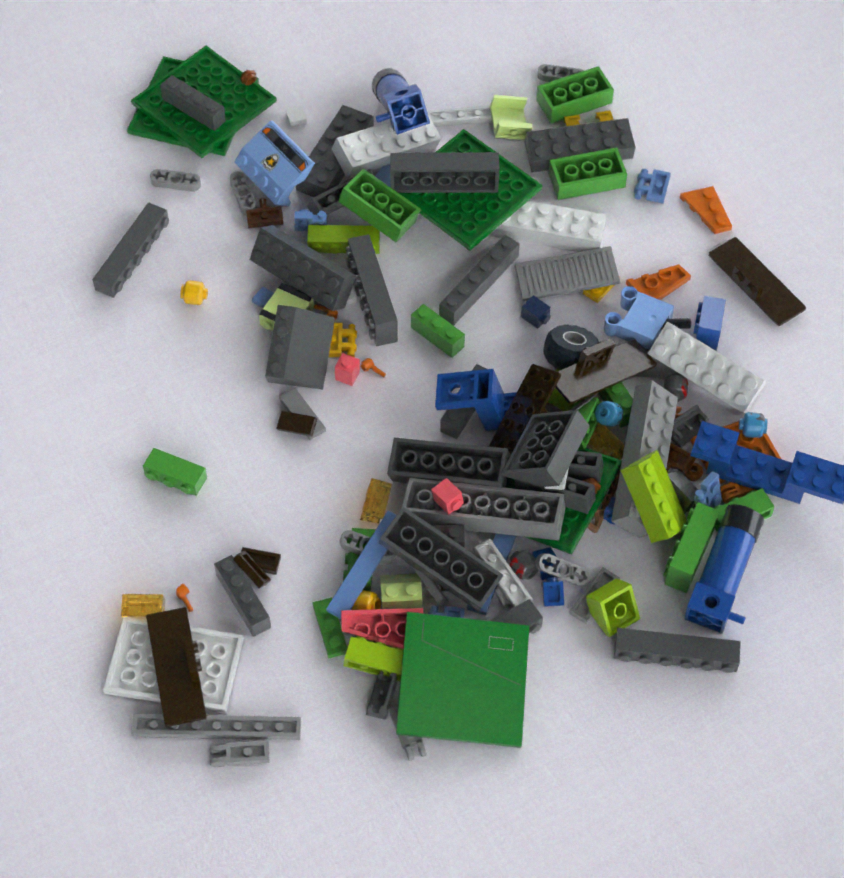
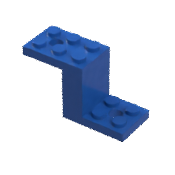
(477, 390)

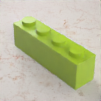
(335, 237)
(373, 657)

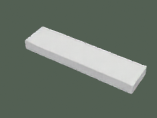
(460, 116)
(509, 584)

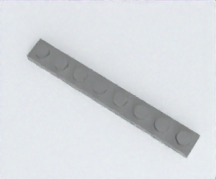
(220, 727)

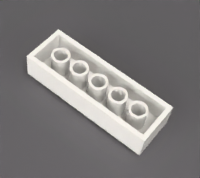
(373, 146)
(554, 227)
(706, 367)

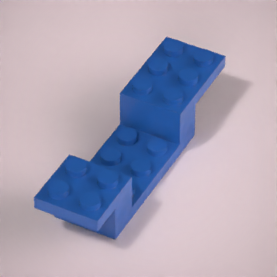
(760, 470)

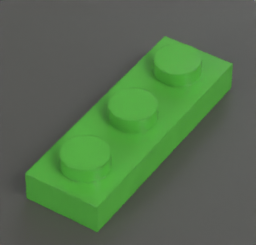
(330, 629)

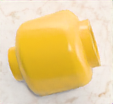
(193, 292)
(367, 601)

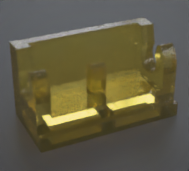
(606, 442)
(375, 501)
(142, 604)

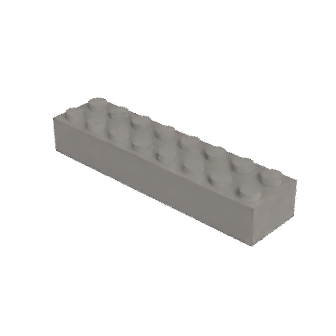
(648, 431)
(491, 509)

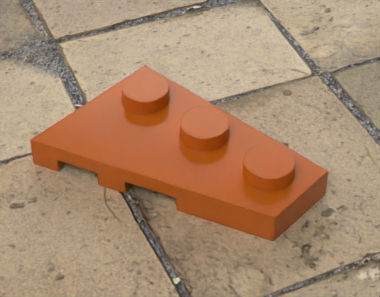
(709, 208)
(661, 283)

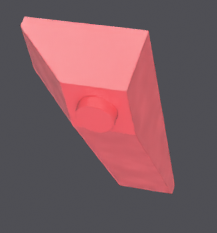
(378, 624)

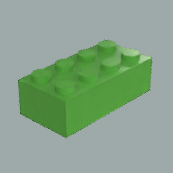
(574, 94)
(587, 173)
(379, 205)
(690, 547)

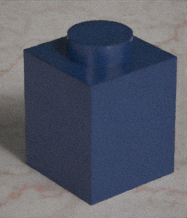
(535, 312)

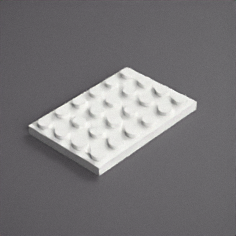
(134, 673)

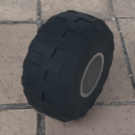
(565, 344)

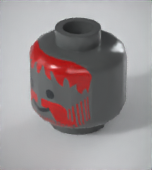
(677, 385)
(523, 564)

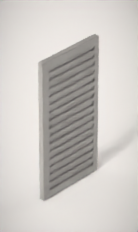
(567, 273)

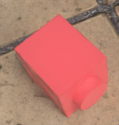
(347, 369)
(447, 496)

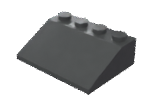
(299, 348)
(547, 448)

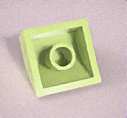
(401, 591)

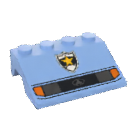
(274, 163)

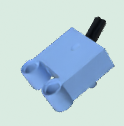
(644, 318)

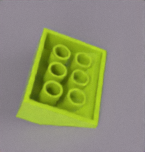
(654, 497)

